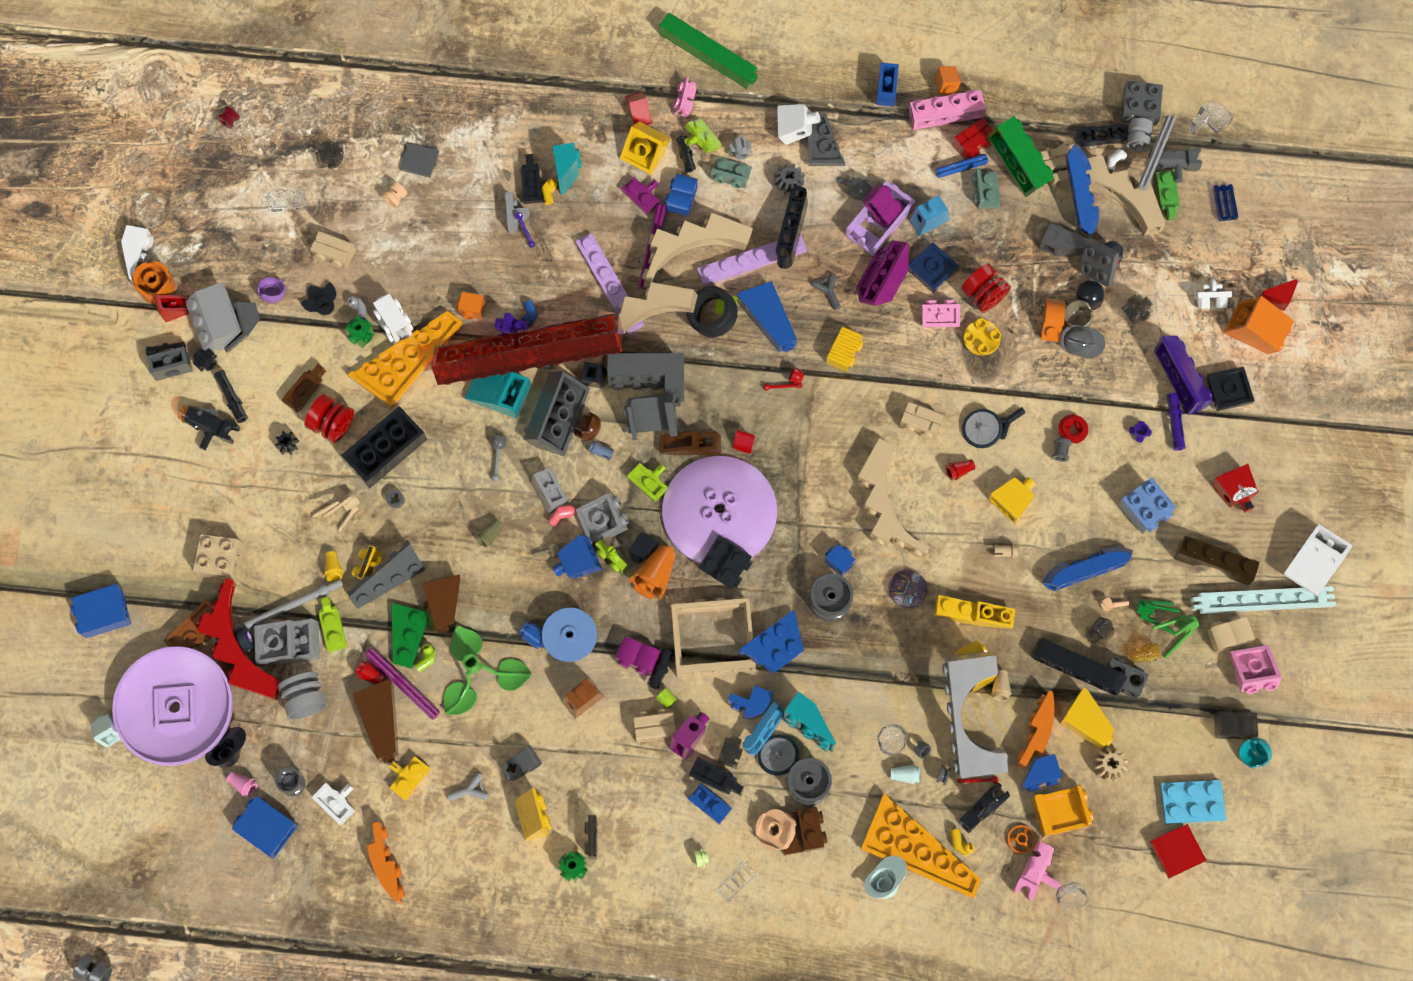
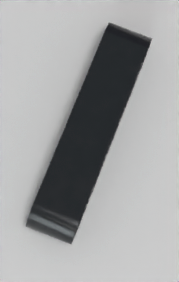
(791, 227)
(1078, 666)

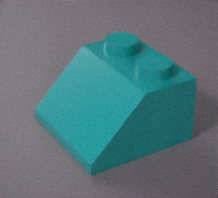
(567, 163)

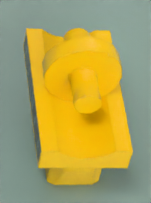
(371, 559)

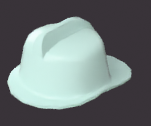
(886, 878)

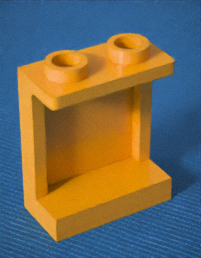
(1062, 811)

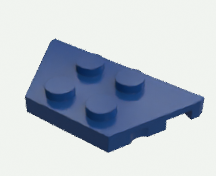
(776, 644)

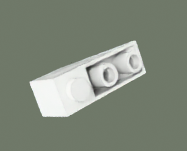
(135, 247)

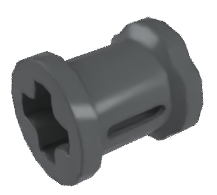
(1061, 449)

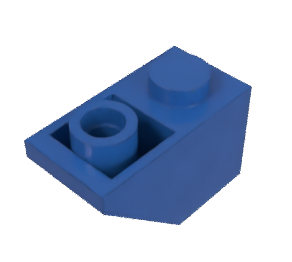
(1042, 771)

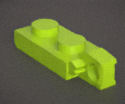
(332, 626)

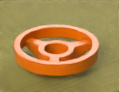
(1019, 843)

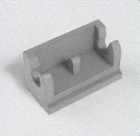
(548, 490)

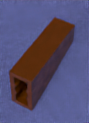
(378, 715)

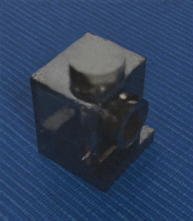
(730, 752)

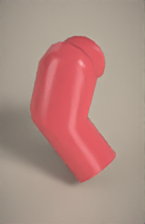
(561, 512)

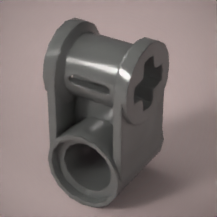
(523, 763)

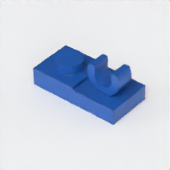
(710, 804)

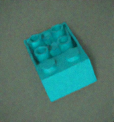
(500, 393)
(807, 718)

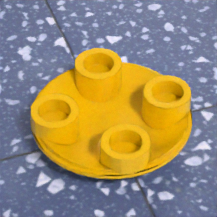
(982, 337)

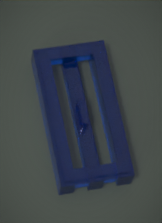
(1223, 188)

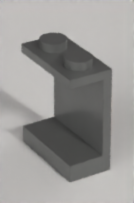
(651, 414)

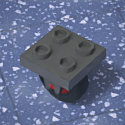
(1101, 261)

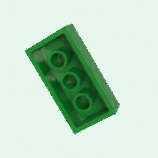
(1020, 156)

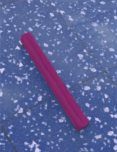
(656, 224)
(402, 683)

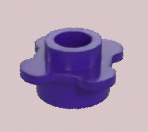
(1146, 432)

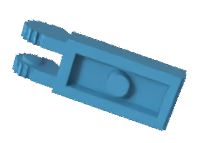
(763, 729)

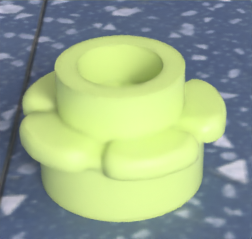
(701, 858)

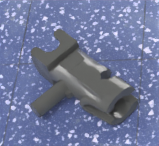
(1179, 159)

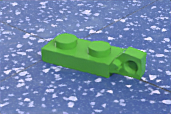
(1167, 193)

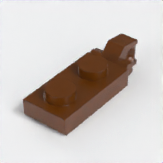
(304, 388)

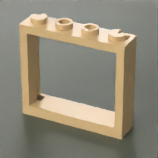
(718, 604)

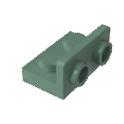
(730, 173)
(987, 189)

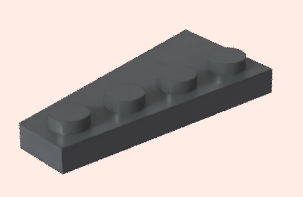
(392, 573)

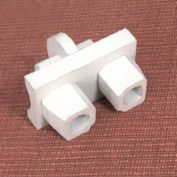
(1203, 298)

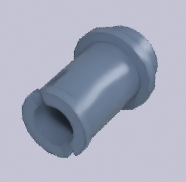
(601, 450)

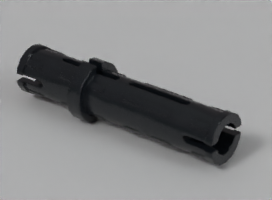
(239, 413)

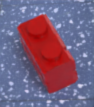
(972, 139)

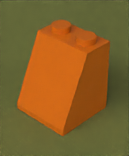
(1259, 325)

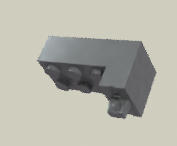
(648, 371)

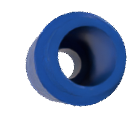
(532, 635)

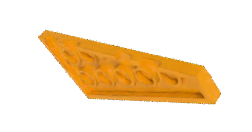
(401, 364)
(901, 836)

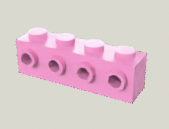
(946, 109)

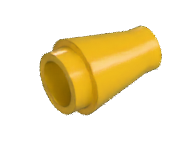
(333, 568)

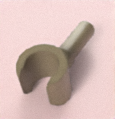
(552, 549)

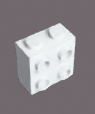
(392, 319)

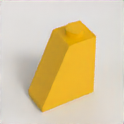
(1088, 721)

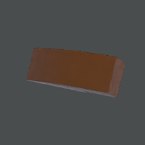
(691, 443)

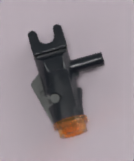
(208, 422)

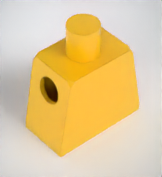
(1013, 498)

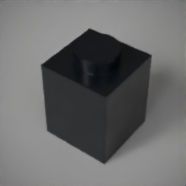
(593, 375)
(642, 548)

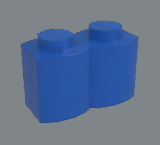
(681, 195)

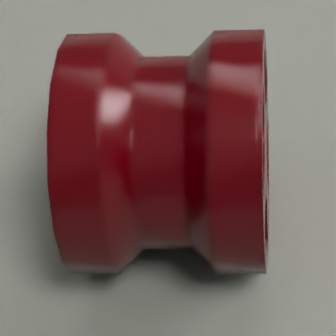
(228, 117)

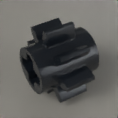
(205, 359)
(282, 439)

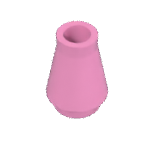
(244, 785)

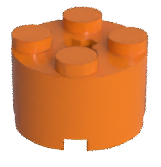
(152, 280)

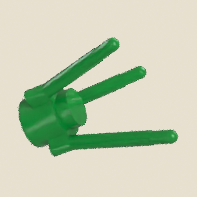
(1147, 606)

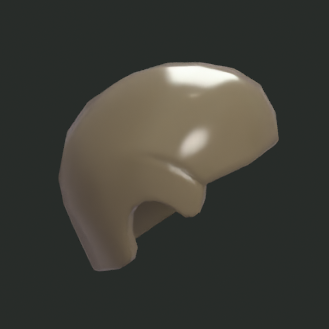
(1079, 313)

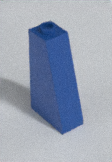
(768, 314)

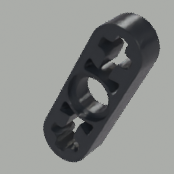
(1105, 129)

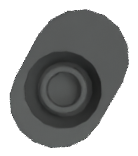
(1082, 341)

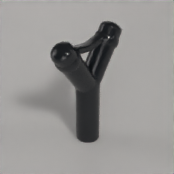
(1008, 420)

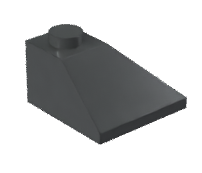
(247, 318)

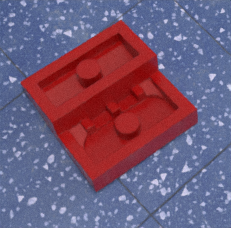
(1178, 851)

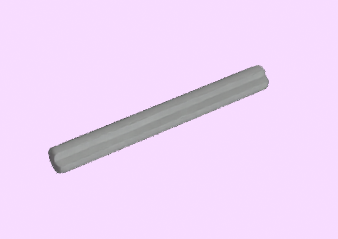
(1156, 152)

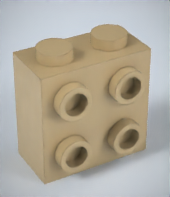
(217, 557)

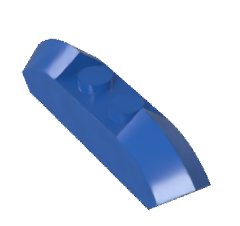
(1086, 214)
(1078, 571)

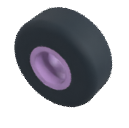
(245, 638)

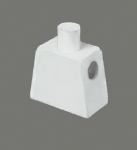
(795, 122)

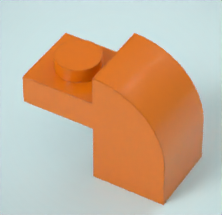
(1053, 319)

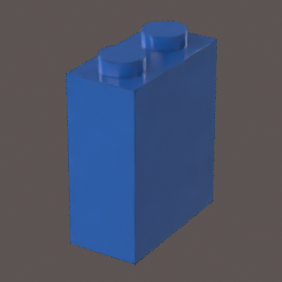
(100, 611)
(264, 827)

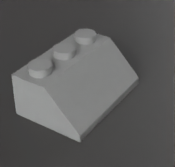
(213, 317)

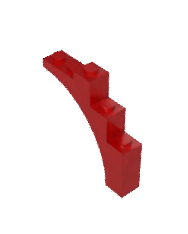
(227, 650)

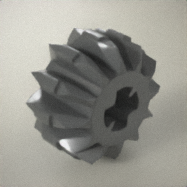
(788, 178)

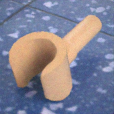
(1107, 604)

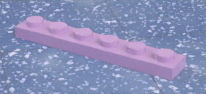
(742, 263)
(604, 274)

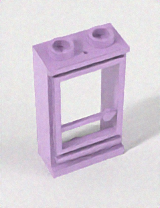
(865, 238)

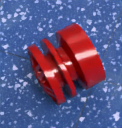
(985, 287)
(329, 418)

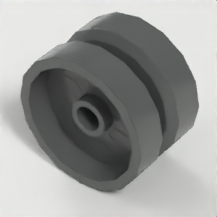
(841, 593)
(809, 793)

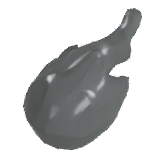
(858, 187)

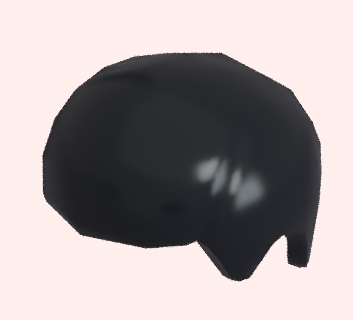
(1092, 293)

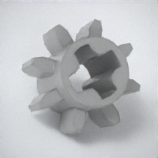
(740, 148)

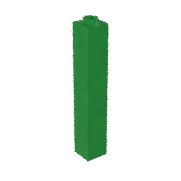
(708, 50)

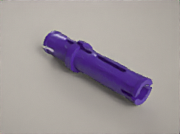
(1175, 414)

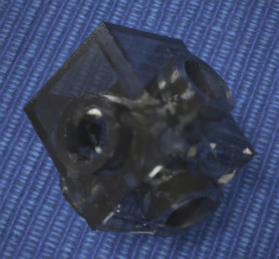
(329, 155)
(1132, 311)

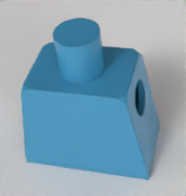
(932, 214)

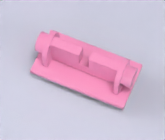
(681, 104)

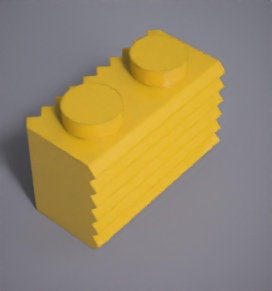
(844, 349)

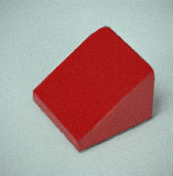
(743, 441)

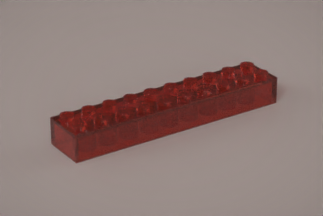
(528, 349)

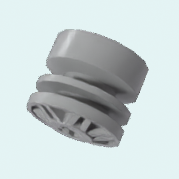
(302, 695)

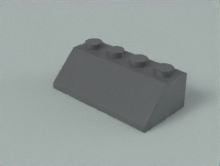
(556, 413)

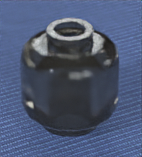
(1099, 631)

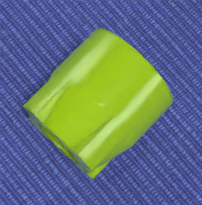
(666, 698)

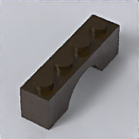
(1234, 565)

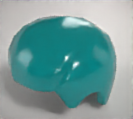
(1255, 752)

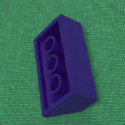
(1182, 374)

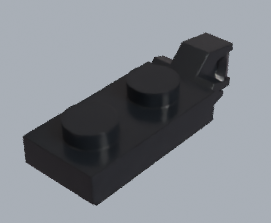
(531, 181)
(715, 777)

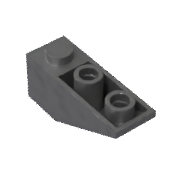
(1062, 242)

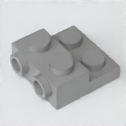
(602, 518)

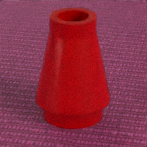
(958, 469)
(369, 673)

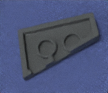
(823, 146)

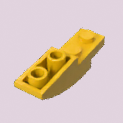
(974, 613)

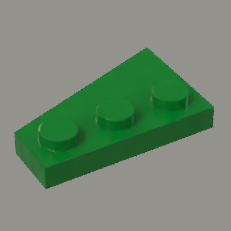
(407, 634)

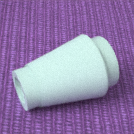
(906, 774)

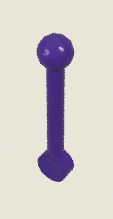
(518, 215)

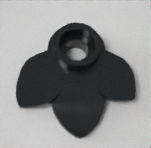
(320, 297)

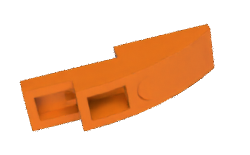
(1042, 725)
(386, 871)

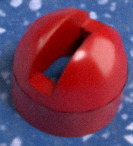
(796, 375)

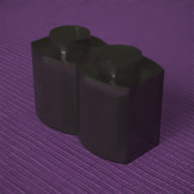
(1235, 725)

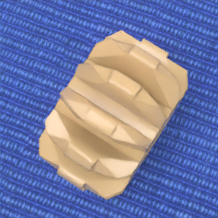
(1107, 770)

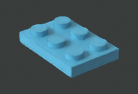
(1192, 802)

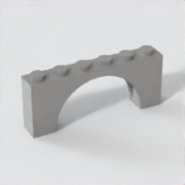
(962, 675)

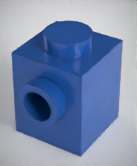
(839, 559)

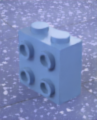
(1147, 506)

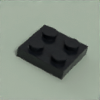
(1230, 388)

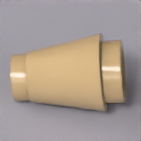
(1001, 686)

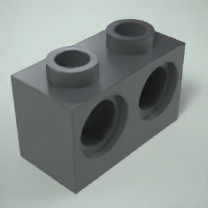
(1128, 688)

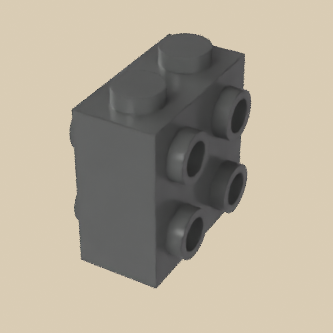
(1141, 101)

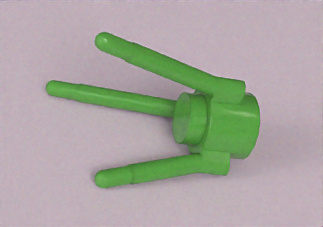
(1186, 626)

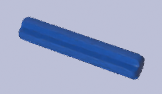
(961, 165)

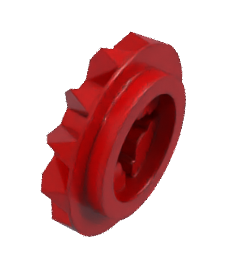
(1080, 425)

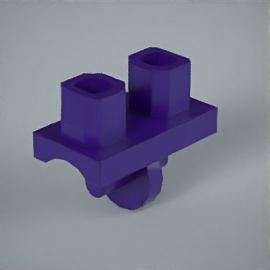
(510, 324)

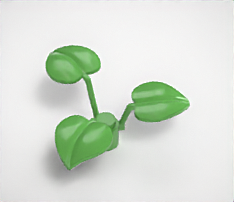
(464, 647)

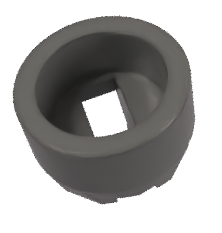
(922, 749)

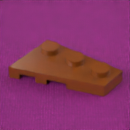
(186, 633)

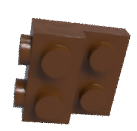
(807, 832)

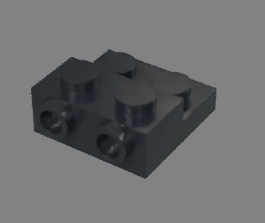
(725, 562)

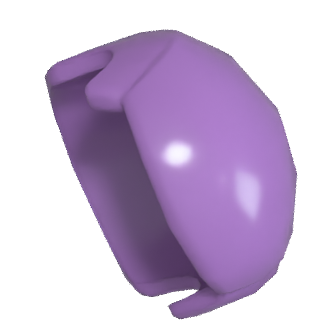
(271, 290)

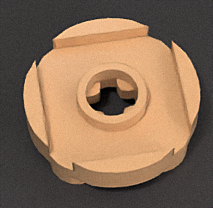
(766, 834)

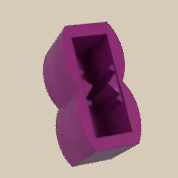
(882, 205)
(637, 655)

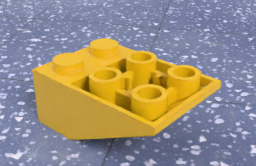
(533, 819)

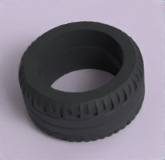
(727, 319)

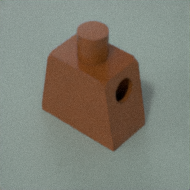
(582, 697)

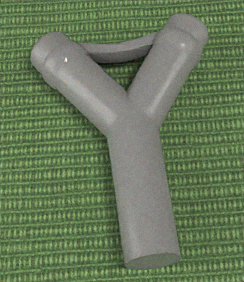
(469, 790)

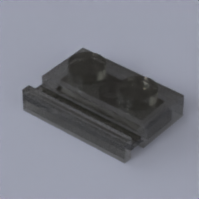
(591, 829)

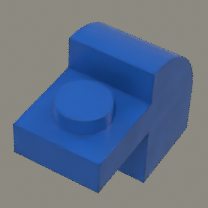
(755, 706)

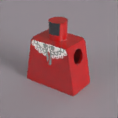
(1237, 487)

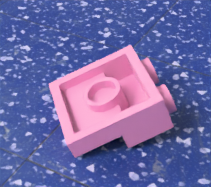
(1255, 669)

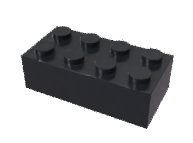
(384, 447)

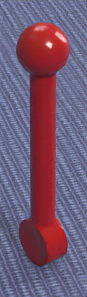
(766, 387)
(994, 779)

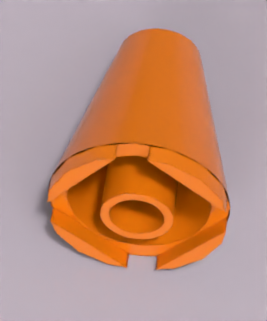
(654, 573)

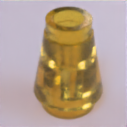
(1146, 653)

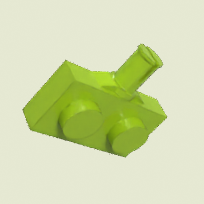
(702, 136)
(648, 481)
(610, 554)

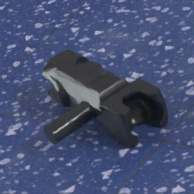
(983, 808)

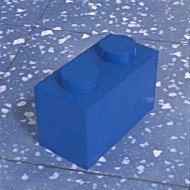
(887, 84)

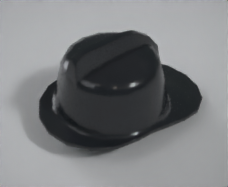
(228, 749)

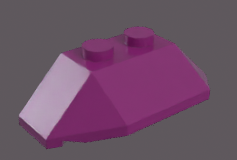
(884, 274)

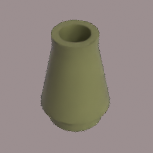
(488, 534)

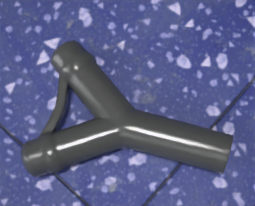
(828, 289)

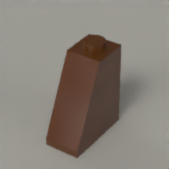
(440, 602)

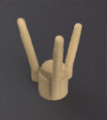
(347, 502)

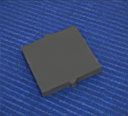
(419, 160)

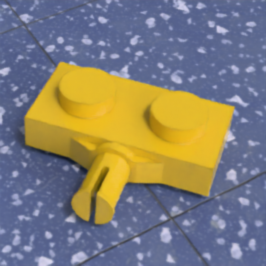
(408, 777)

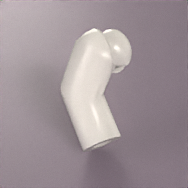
(1115, 157)

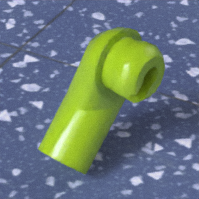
(428, 657)

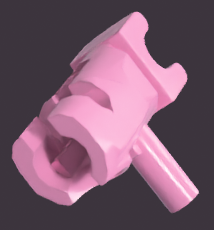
(1035, 871)

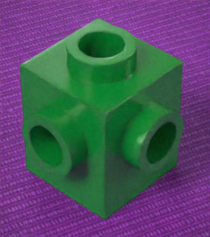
(359, 331)
(576, 873)

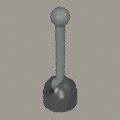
(498, 443)

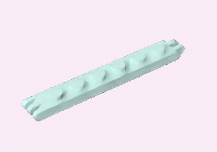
(1262, 600)

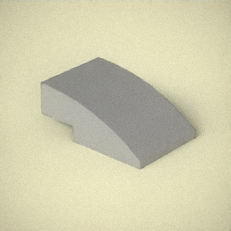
(287, 642)

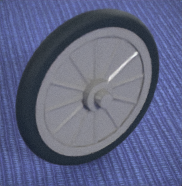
(982, 428)
(778, 755)

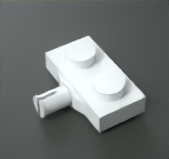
(334, 802)

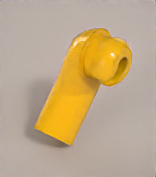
(959, 844)

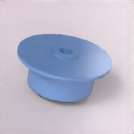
(569, 634)

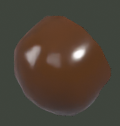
(588, 427)

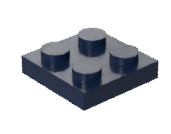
(933, 267)

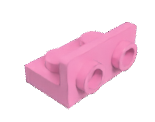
(940, 314)

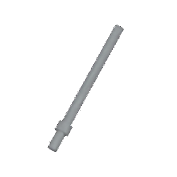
(322, 590)

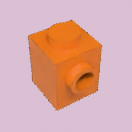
(947, 80)
(470, 305)

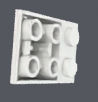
(1318, 560)

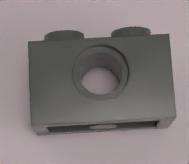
(169, 363)

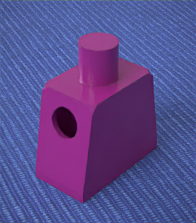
(689, 735)

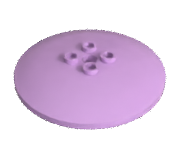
(711, 481)
(145, 699)

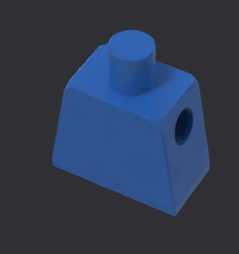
(577, 559)

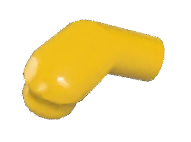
(547, 190)

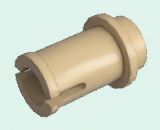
(1006, 551)

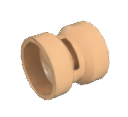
(394, 194)

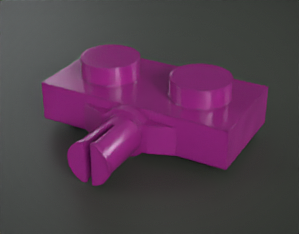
(641, 194)

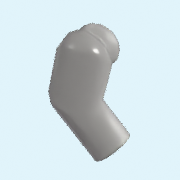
(359, 305)

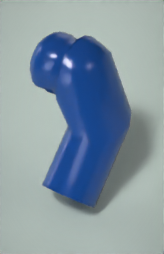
(531, 314)

